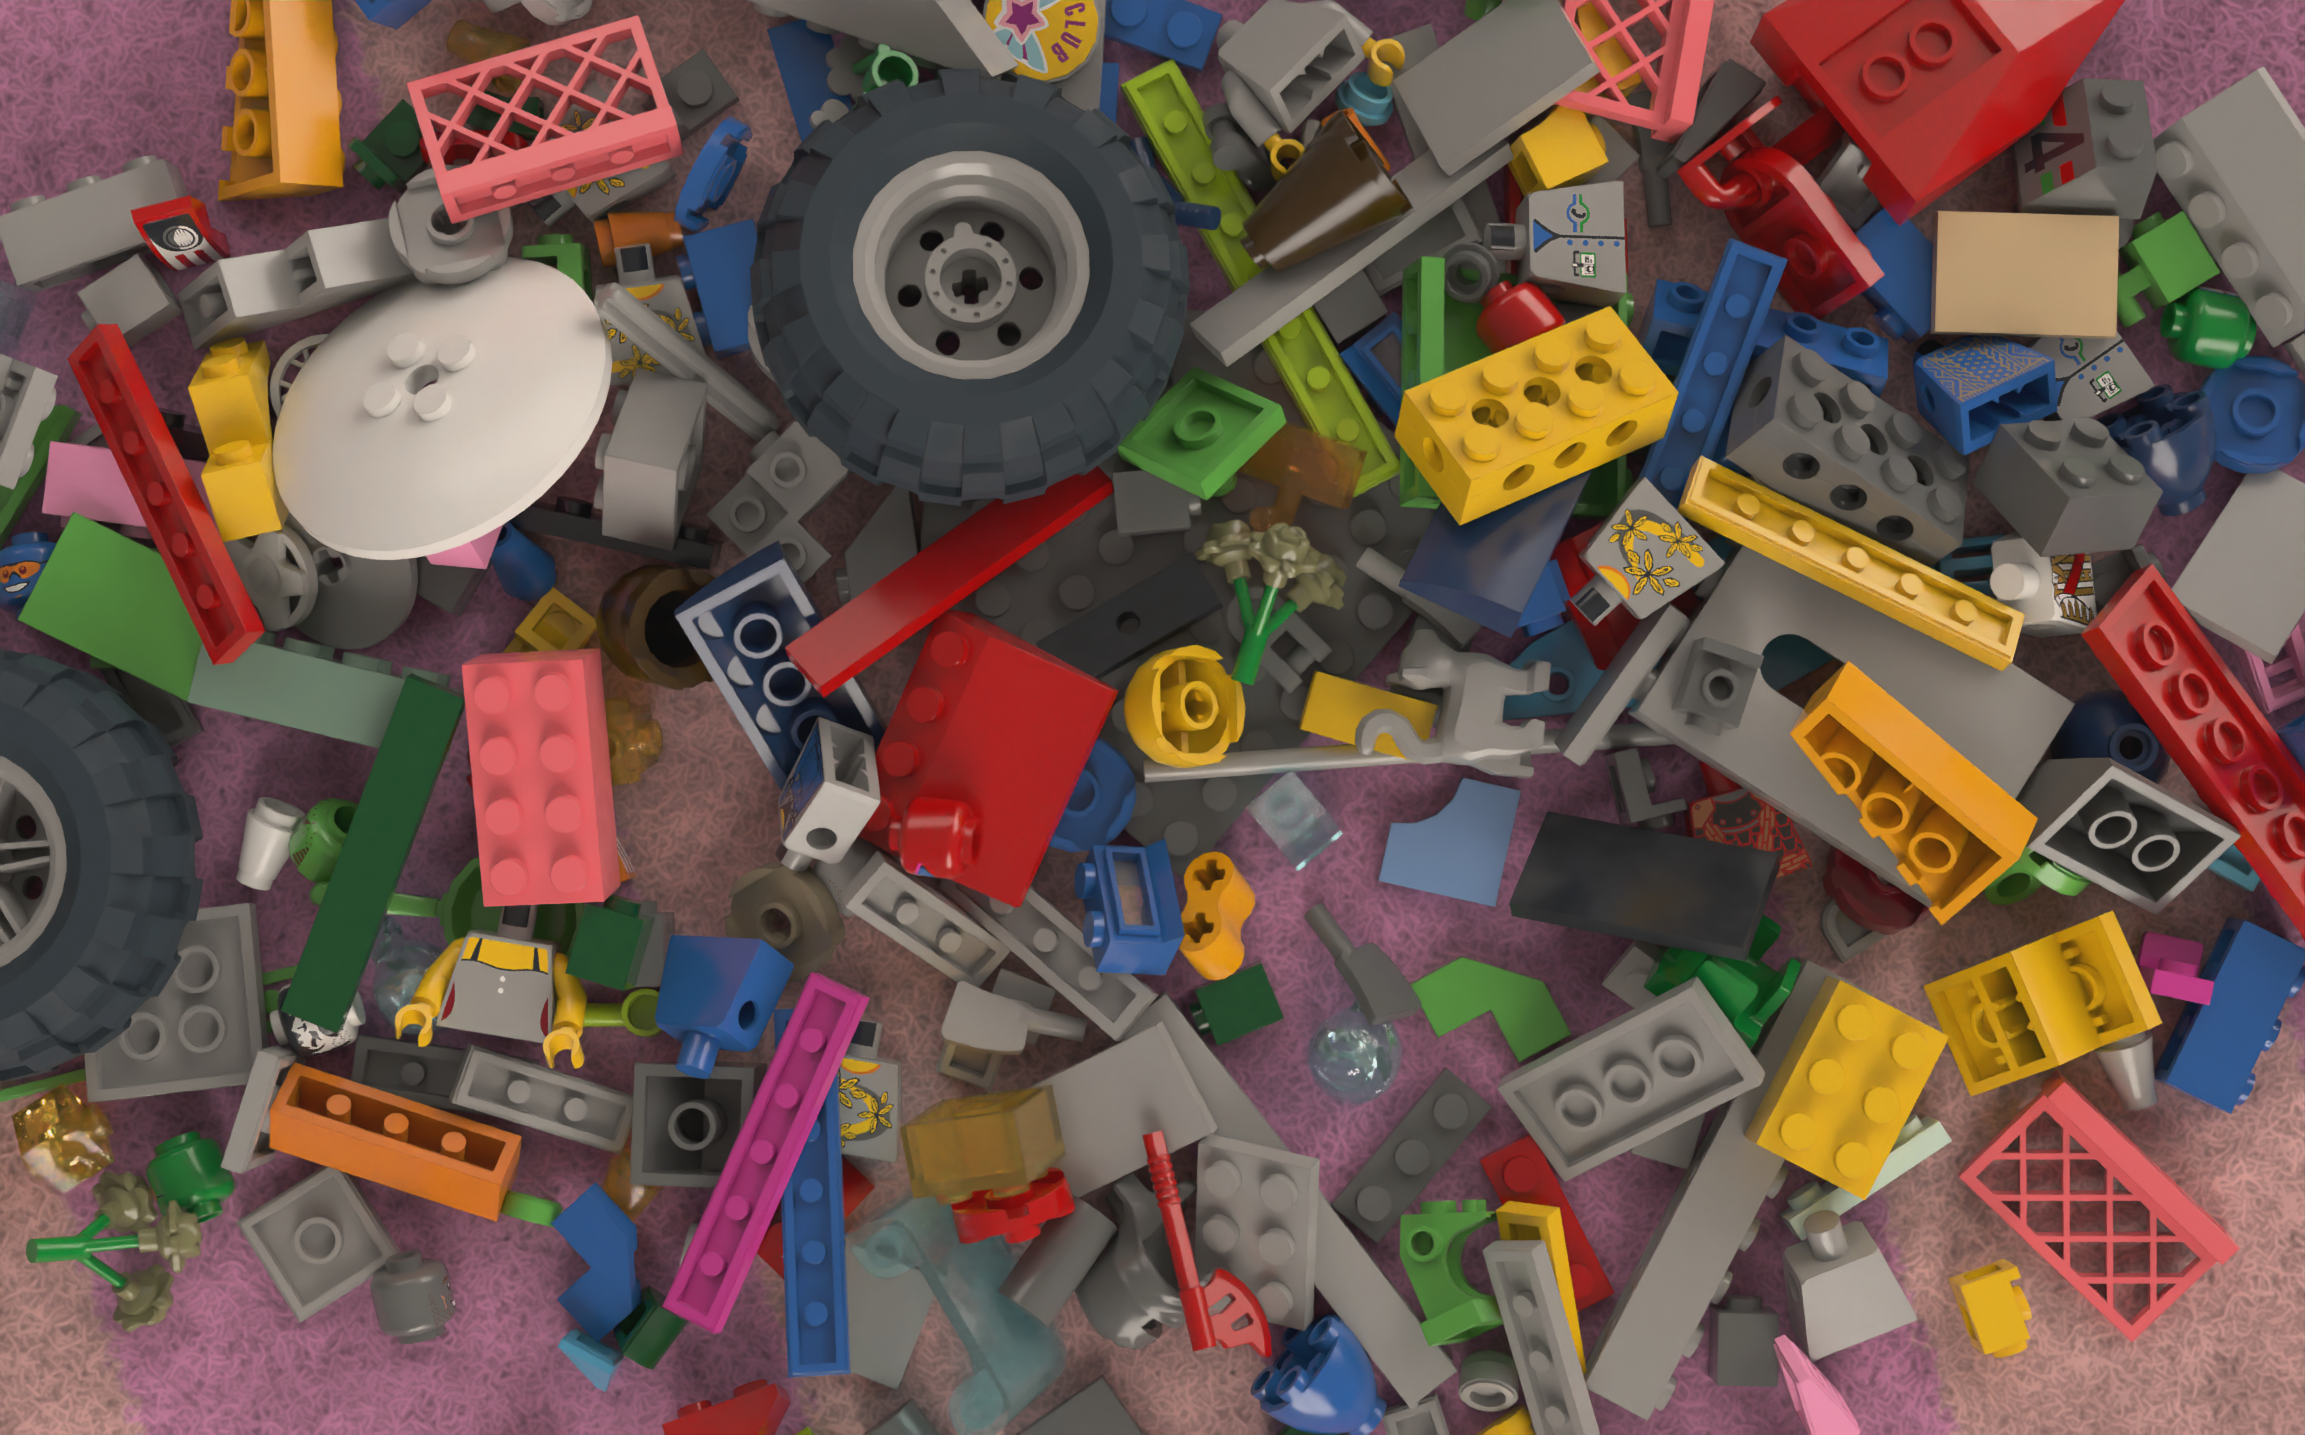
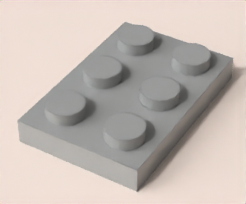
(1259, 1224)

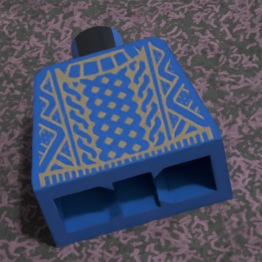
(1979, 385)

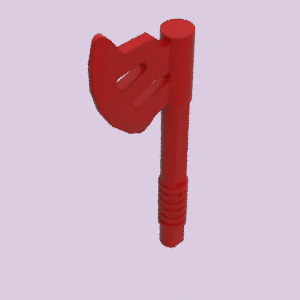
(1195, 1299)

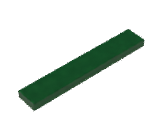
(374, 853)

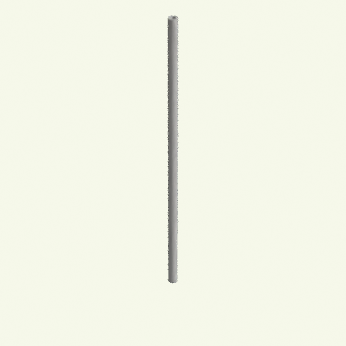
(1349, 757)

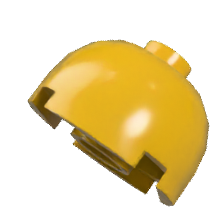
(1184, 707)

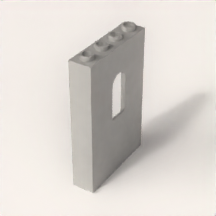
(1985, 714)

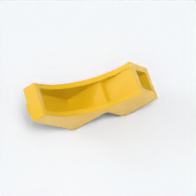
(1565, 146)
(236, 425)

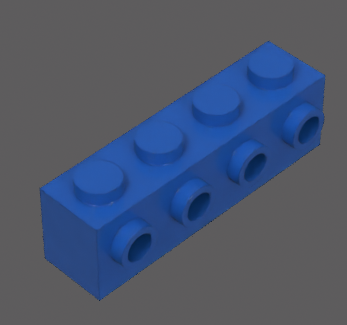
(1677, 306)

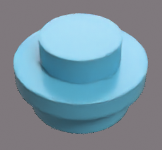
(1367, 99)

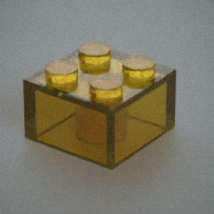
(983, 1144)

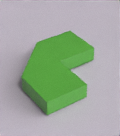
(1517, 1002)

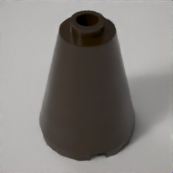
(1323, 199)

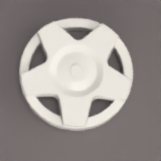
(272, 577)

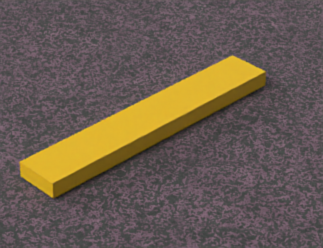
(1851, 563)

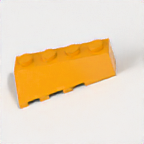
(285, 101)
(1912, 790)

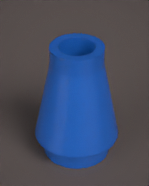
(522, 565)

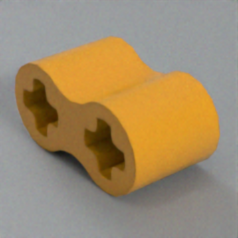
(1214, 914)

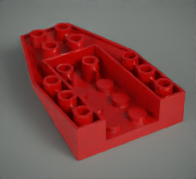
(1931, 81)

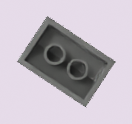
(2121, 829)

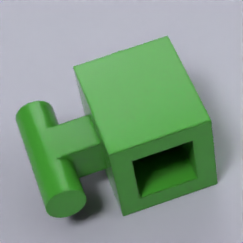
(2162, 263)

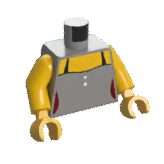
(503, 988)

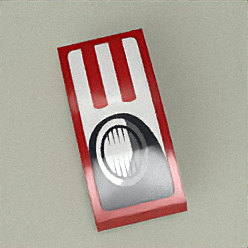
(180, 233)

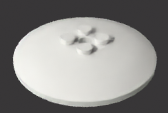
(424, 470)

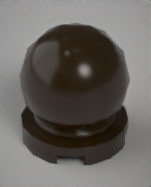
(641, 629)

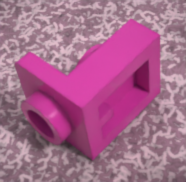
(2172, 967)

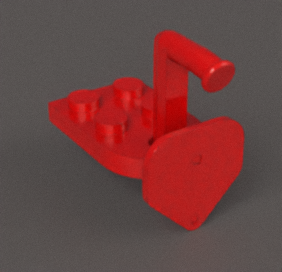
(1784, 210)

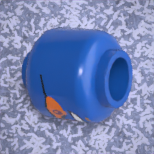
(21, 568)

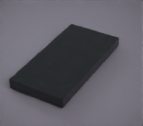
(1645, 885)

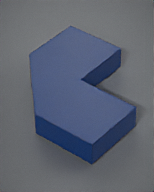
(607, 1243)

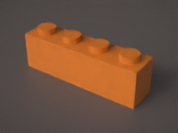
(394, 1141)

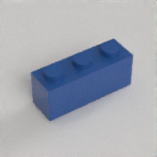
(2220, 1042)

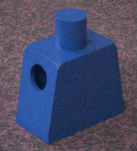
(718, 996)

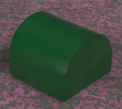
(648, 1329)

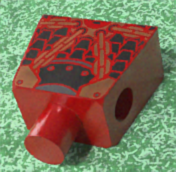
(1742, 819)

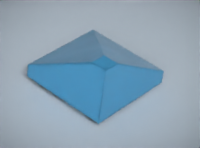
(595, 1360)

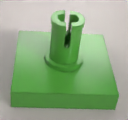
(1202, 433)

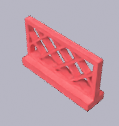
(1677, 71)
(568, 158)
(2134, 1170)

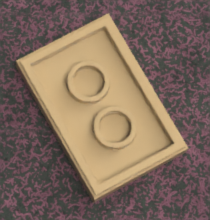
(2024, 275)

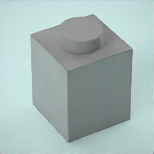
(132, 297)

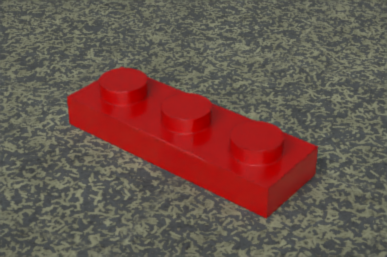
(1523, 1175)

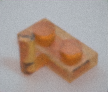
(1303, 465)

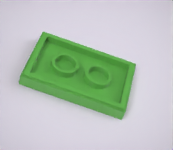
(116, 606)

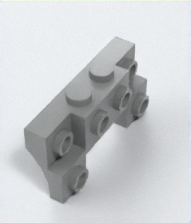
(778, 493)

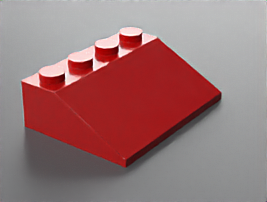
(993, 729)

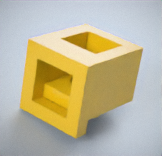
(1993, 1308)

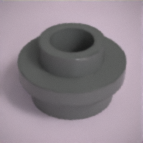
(1457, 285)

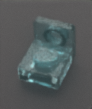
(1294, 820)

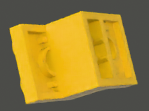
(2042, 1004)

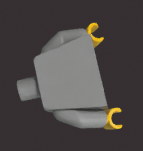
(1290, 62)

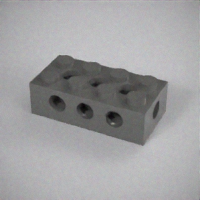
(1847, 453)

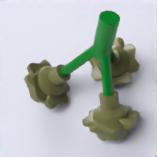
(1283, 554)
(128, 1206)

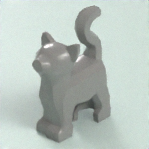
(1471, 710)

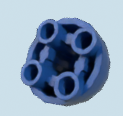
(1321, 1381)

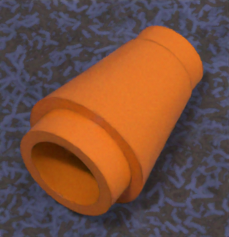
(637, 228)

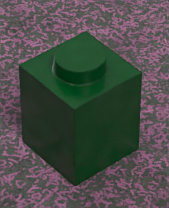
(611, 943)
(1235, 1004)

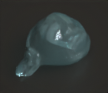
(399, 971)
(1354, 1058)

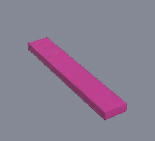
(765, 1152)

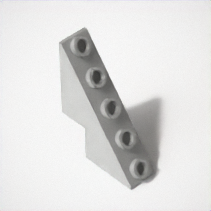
(929, 30)
(305, 278)

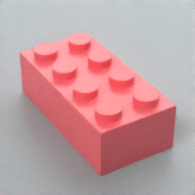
(541, 777)

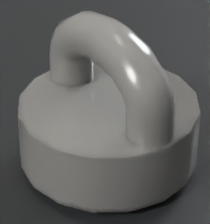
(1488, 1381)

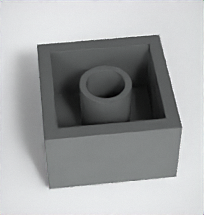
(2067, 486)

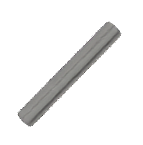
(685, 360)

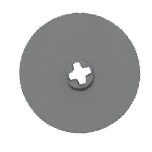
(357, 601)

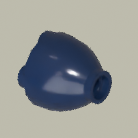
(2172, 440)
(2099, 725)

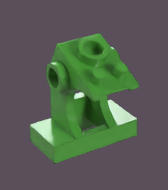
(1450, 1303)

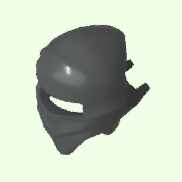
(1134, 1279)

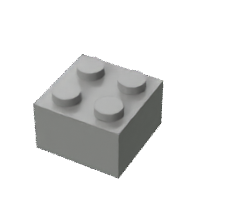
(651, 458)

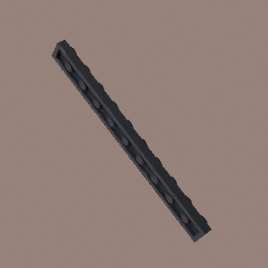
(567, 519)

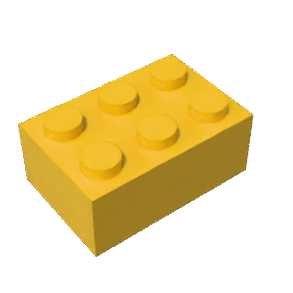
(1846, 1087)

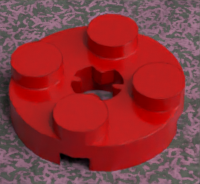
(1014, 1215)

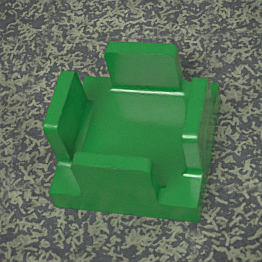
(1742, 989)

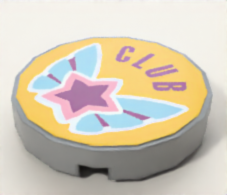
(1046, 36)

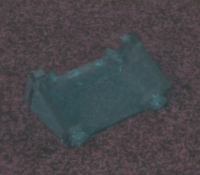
(1007, 1349)

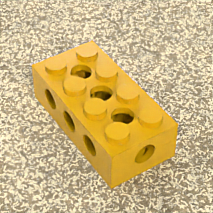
(1535, 414)

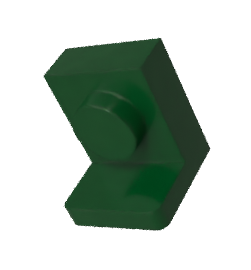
(391, 150)

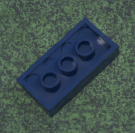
(1495, 560)
(741, 637)

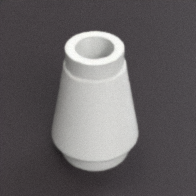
(266, 841)

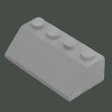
(2242, 187)

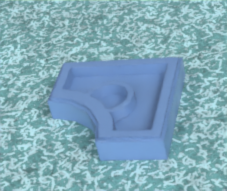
(1458, 848)

